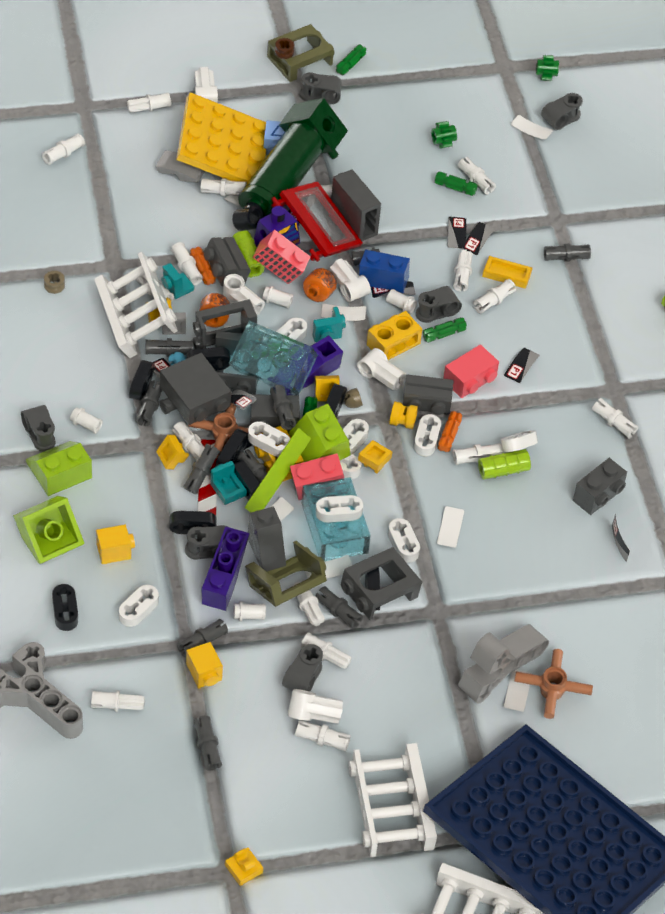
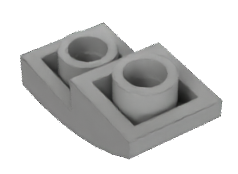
(185, 172)

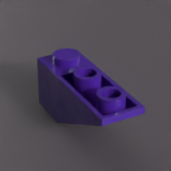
(327, 361)
(224, 569)

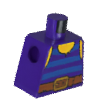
(280, 221)

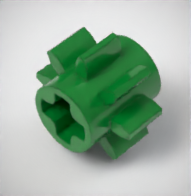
(547, 67)
(444, 134)

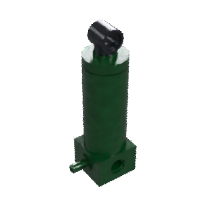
(308, 131)

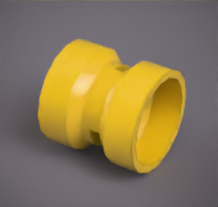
(403, 415)

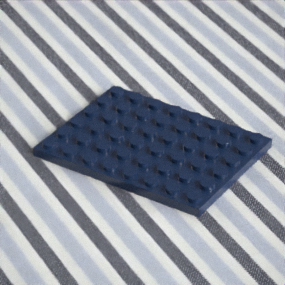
(552, 830)

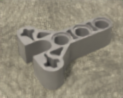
(499, 658)
(30, 664)

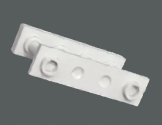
(114, 305)
(413, 785)
(479, 890)

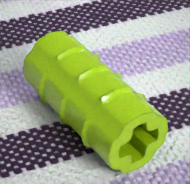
(247, 247)
(504, 464)

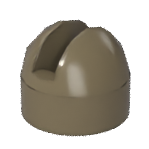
(353, 398)

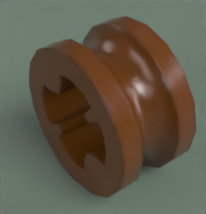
(285, 43)

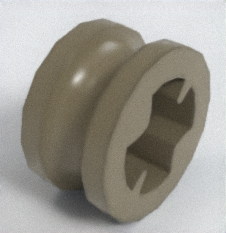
(52, 276)

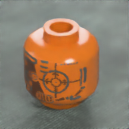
(319, 285)
(214, 300)

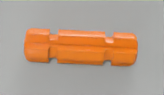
(203, 265)
(450, 431)

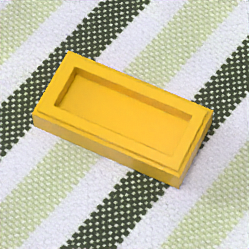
(501, 270)

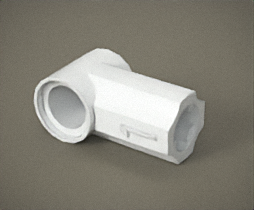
(205, 84)
(351, 284)
(236, 291)
(376, 365)
(308, 706)

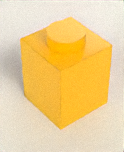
(114, 544)
(204, 665)

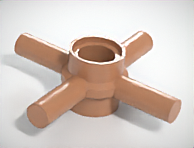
(222, 427)
(553, 691)

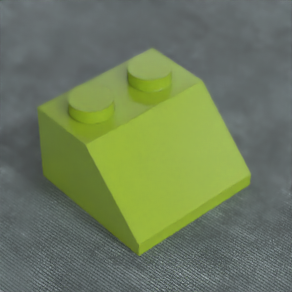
(325, 434)
(61, 467)
(49, 529)

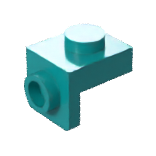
(175, 282)
(329, 326)
(227, 483)

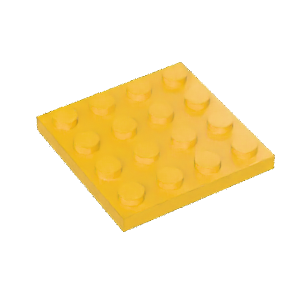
(221, 139)

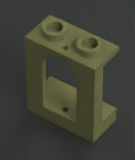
(290, 66)
(268, 583)

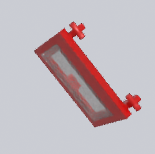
(319, 219)

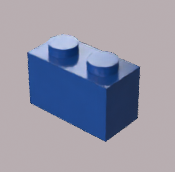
(385, 270)

